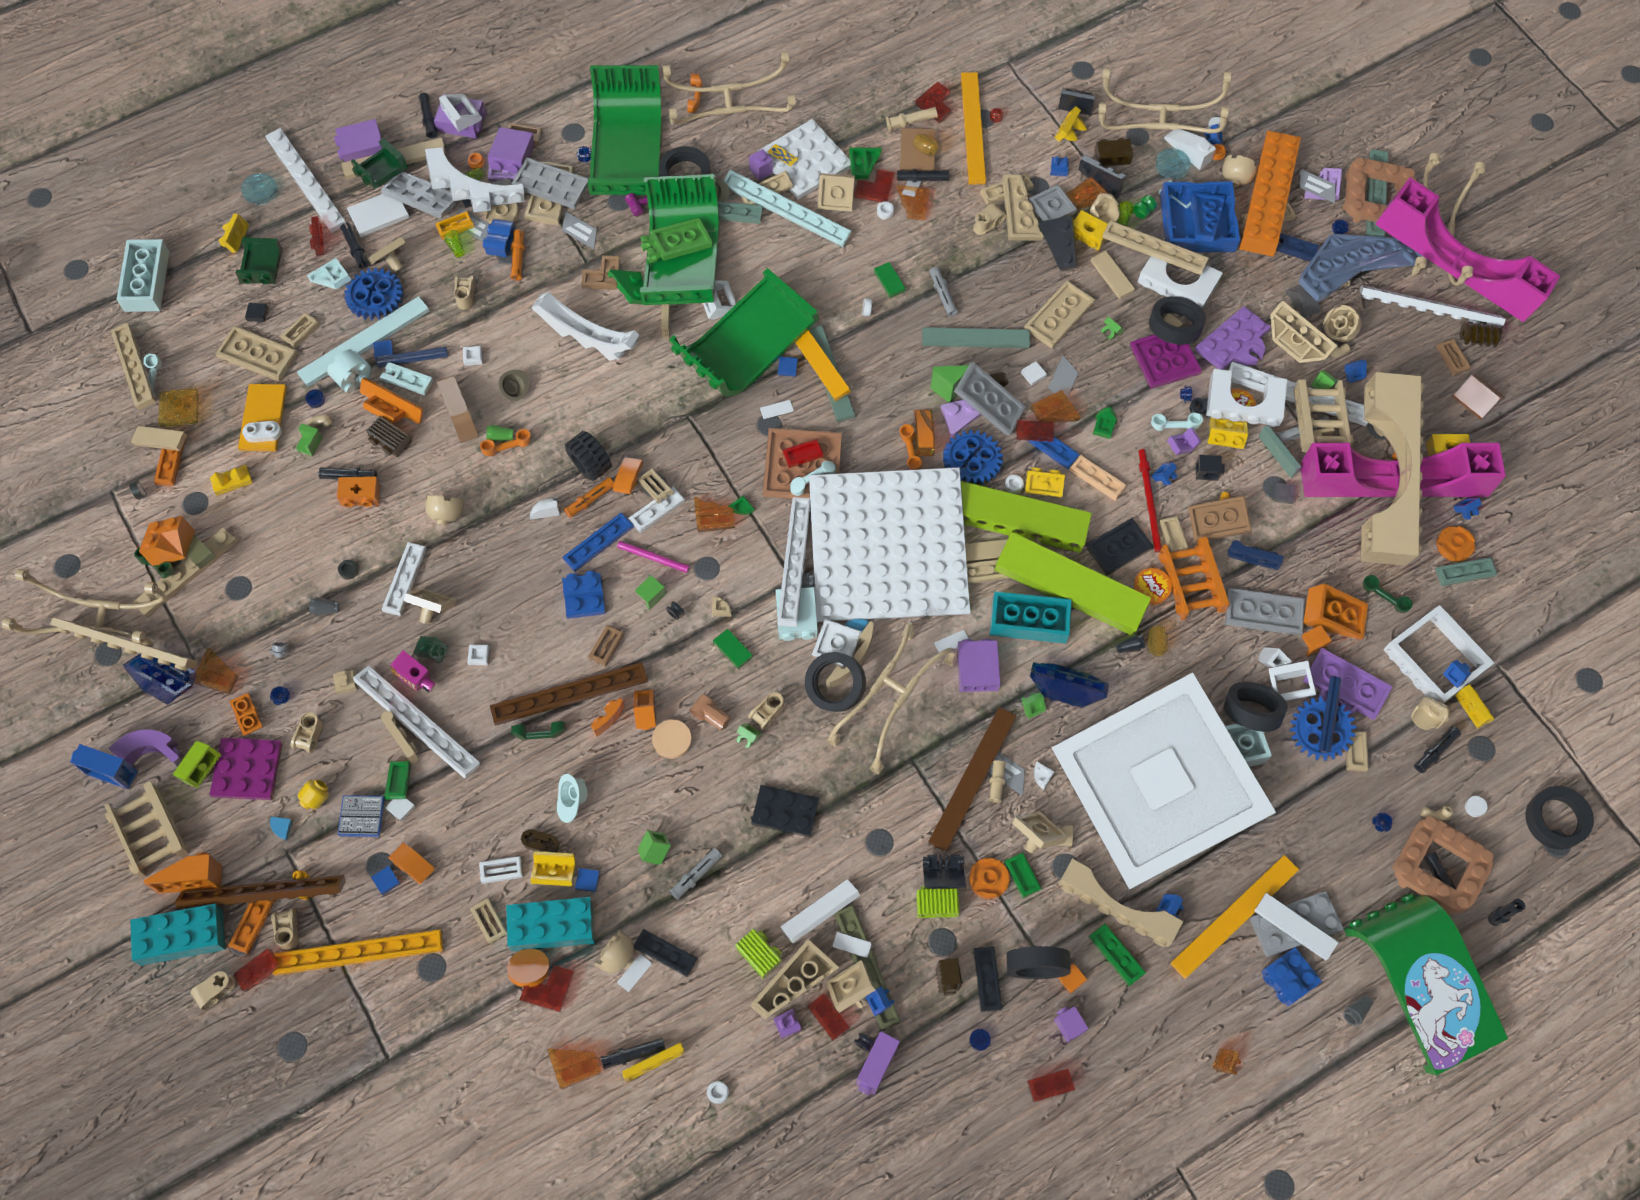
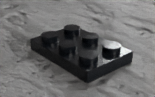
(785, 811)

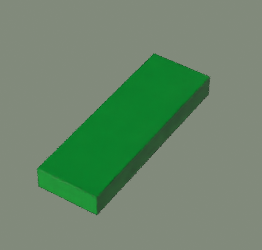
(1117, 954)

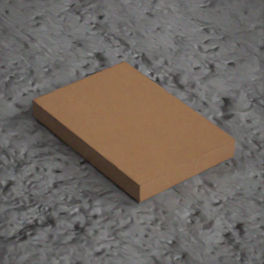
(909, 156)
(1220, 518)

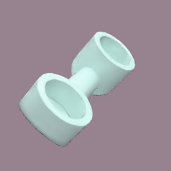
(154, 363)
(1160, 422)
(798, 484)

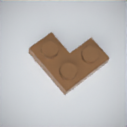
(599, 278)

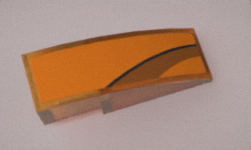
(924, 433)

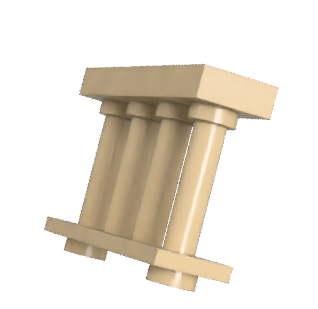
(1306, 423)
(167, 829)

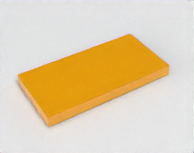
(262, 404)

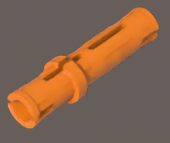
(517, 254)
(571, 510)

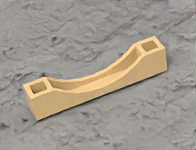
(1157, 925)

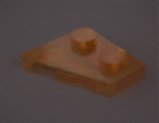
(1085, 193)
(914, 206)
(1055, 409)
(712, 516)
(215, 673)
(573, 1066)

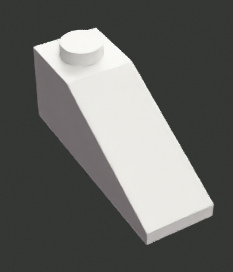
(1196, 147)

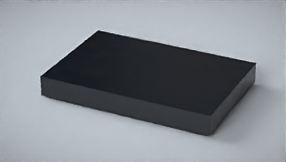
(1119, 546)

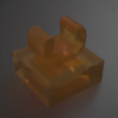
(1226, 1061)

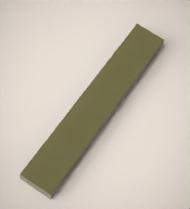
(850, 925)

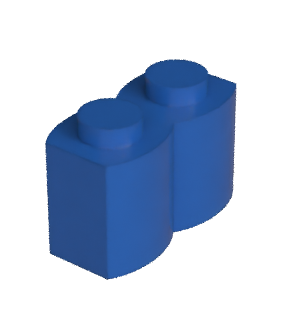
(499, 238)

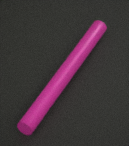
(652, 556)

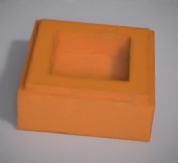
(1073, 980)

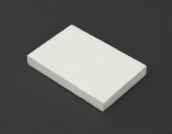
(376, 214)

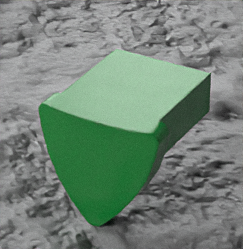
(1105, 422)

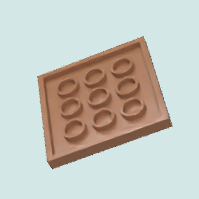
(778, 475)

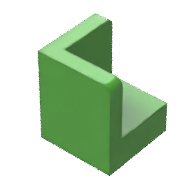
(310, 439)
(651, 591)
(654, 847)

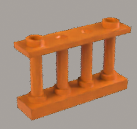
(1207, 566)

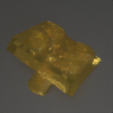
(175, 403)

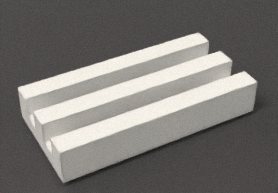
(518, 868)

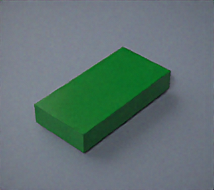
(889, 280)
(732, 649)
(397, 780)
(1022, 875)

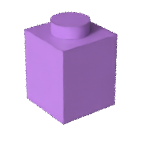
(761, 164)
(1070, 1023)

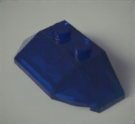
(158, 679)
(1068, 684)

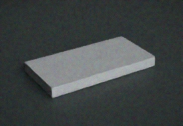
(990, 398)
(1265, 611)

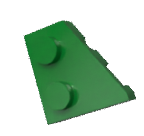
(863, 161)
(629, 284)

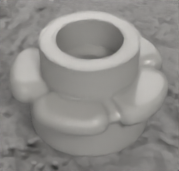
(280, 649)

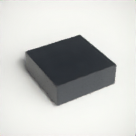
(256, 312)

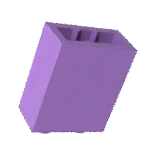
(444, 124)
(358, 140)
(510, 149)
(978, 665)
(877, 1063)

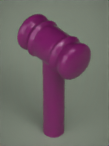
(635, 204)

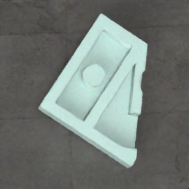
(330, 275)

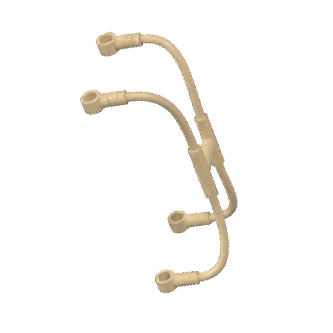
(727, 88)
(1163, 108)
(1467, 271)
(907, 634)
(137, 636)

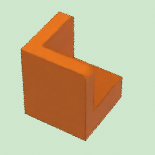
(1315, 640)

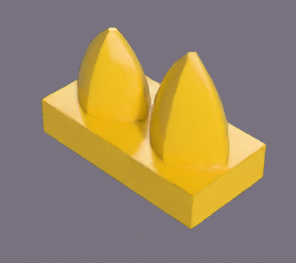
(1071, 120)
(234, 231)
(230, 480)

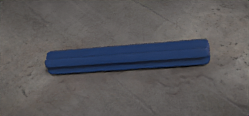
(414, 356)
(1330, 714)

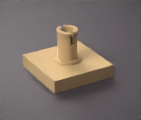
(836, 192)
(388, 254)
(430, 602)
(1039, 830)
(851, 987)

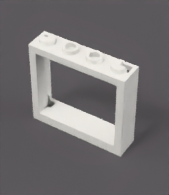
(1456, 636)

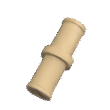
(997, 781)

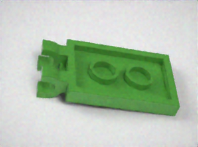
(676, 240)

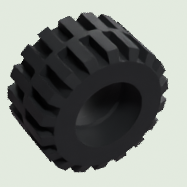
(588, 455)

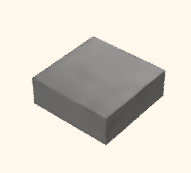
(1284, 493)

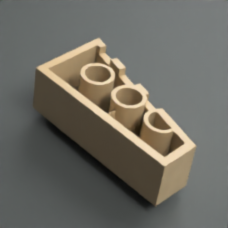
(798, 976)

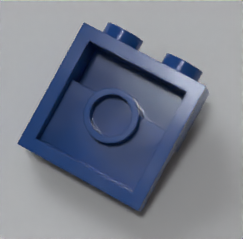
(583, 595)
(1291, 977)

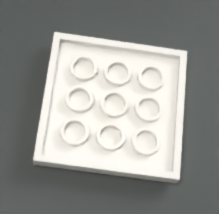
(815, 155)

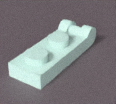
(406, 379)

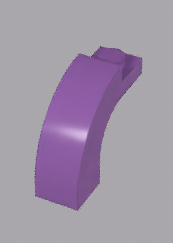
(145, 741)

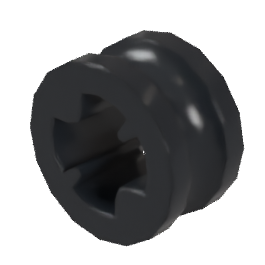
(1198, 401)
(675, 610)
(864, 1042)

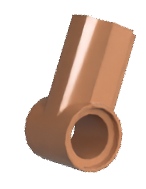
(706, 710)

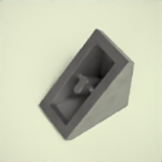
(1303, 301)

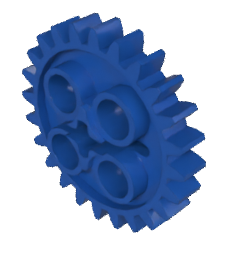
(373, 293)
(985, 467)
(1303, 729)

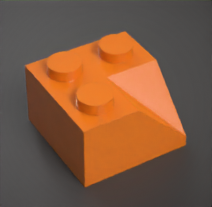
(167, 540)

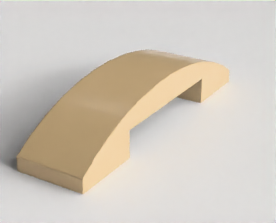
(840, 675)

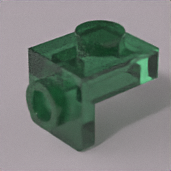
(430, 648)

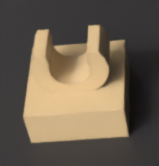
(344, 682)

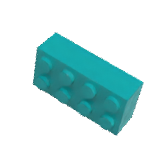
(1030, 617)
(550, 924)
(177, 934)

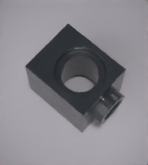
(1209, 467)

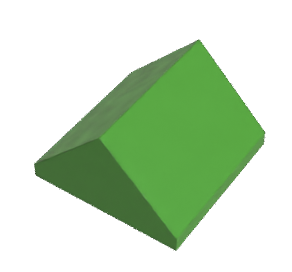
(946, 379)

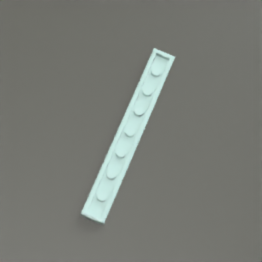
(787, 208)
(364, 340)

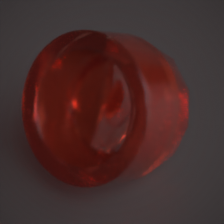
(996, 119)

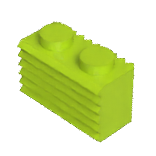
(196, 764)
(937, 903)
(759, 953)

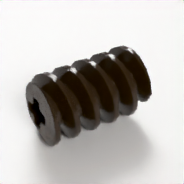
(1480, 333)

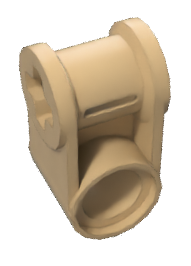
(988, 219)
(464, 291)
(765, 713)
(305, 736)
(285, 924)
(211, 990)

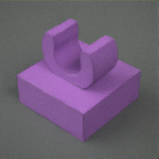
(787, 1024)

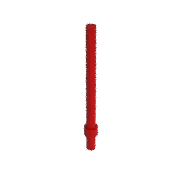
(1144, 468)

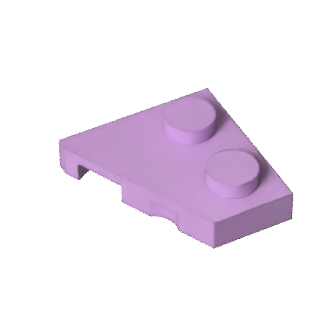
(1332, 175)
(958, 416)

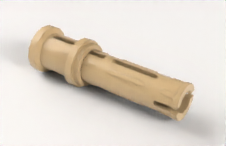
(904, 120)

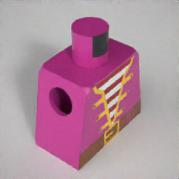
(405, 669)

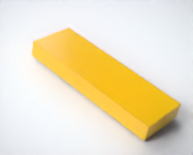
(653, 1062)

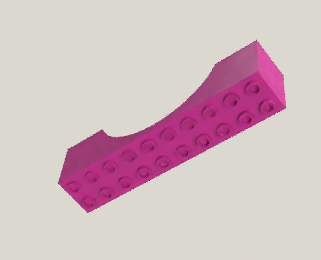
(1511, 284)
(1458, 472)

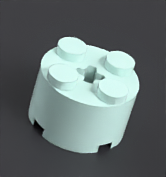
(349, 370)

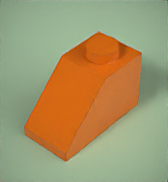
(644, 709)

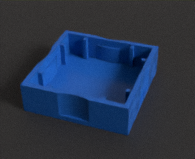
(1179, 221)

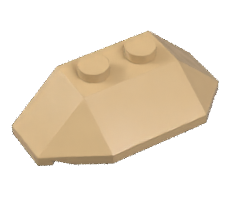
(1299, 336)

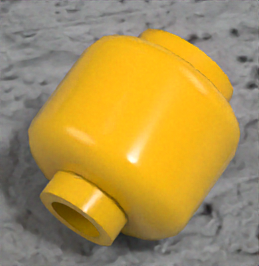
(313, 794)

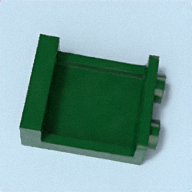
(380, 166)
(259, 260)

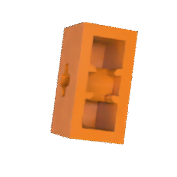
(358, 491)

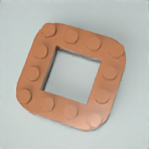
(1356, 181)
(1474, 877)

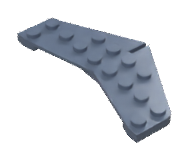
(1347, 255)

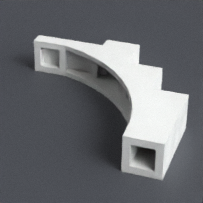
(463, 187)
(588, 334)

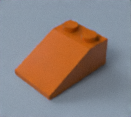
(1335, 611)
(187, 874)

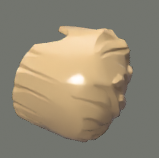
(1105, 208)
(1430, 714)

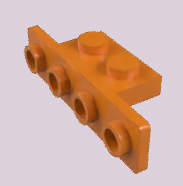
(388, 404)

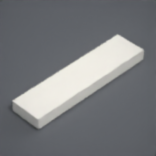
(404, 578)
(820, 911)
(1296, 926)

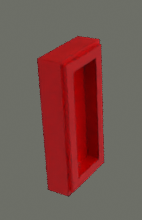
(802, 453)

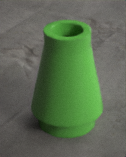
(499, 433)

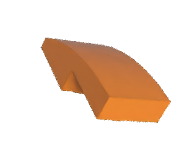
(627, 475)
(613, 711)
(246, 714)
(411, 862)

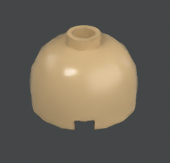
(1239, 170)
(1342, 323)
(443, 509)
(616, 954)

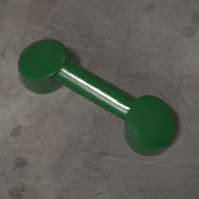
(164, 569)
(1371, 584)
(557, 729)

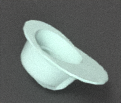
(570, 796)

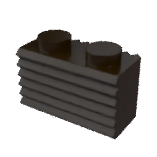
(1114, 152)
(388, 436)
(948, 976)

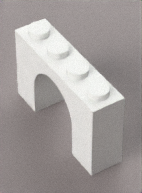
(1156, 278)
(1223, 405)

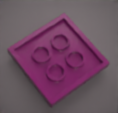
(1164, 361)
(246, 769)

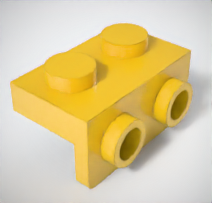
(553, 868)

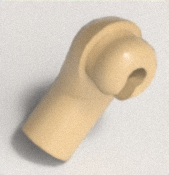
(1339, 351)
(317, 420)
(1442, 815)

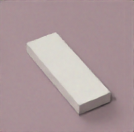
(654, 512)

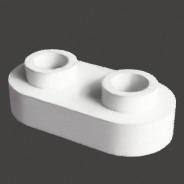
(261, 431)

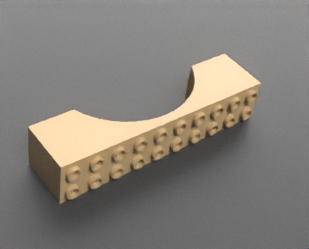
(1395, 409)

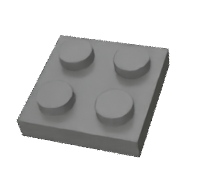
(1052, 204)

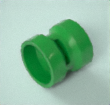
(1146, 205)

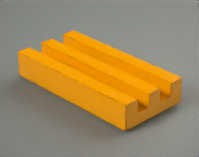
(455, 225)

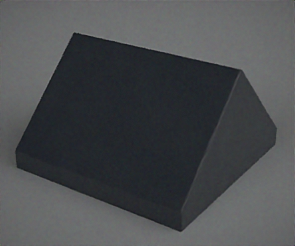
(1080, 99)

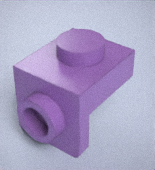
(1184, 442)

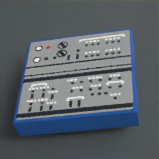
(361, 816)

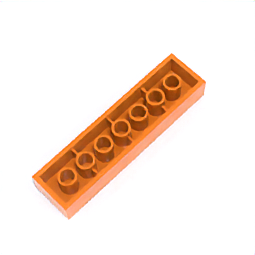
(1270, 193)

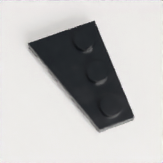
(1106, 178)
(1061, 241)

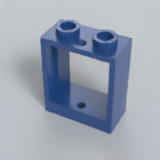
(103, 766)

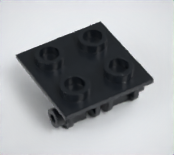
(944, 873)

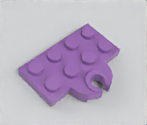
(1235, 341)
(1358, 688)

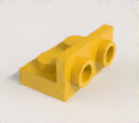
(1227, 433)
(1044, 483)
(1474, 706)

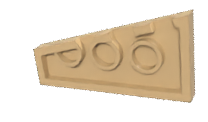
(1019, 213)

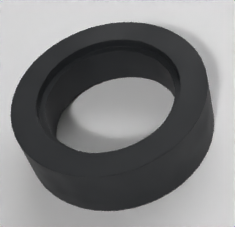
(683, 154)
(1180, 306)
(814, 671)
(1250, 718)
(1575, 801)
(1038, 962)

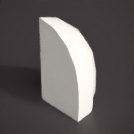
(545, 508)
(1273, 657)

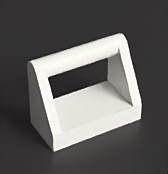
(459, 121)
(715, 310)
(1292, 671)

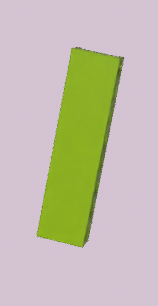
(1024, 514)
(1067, 579)

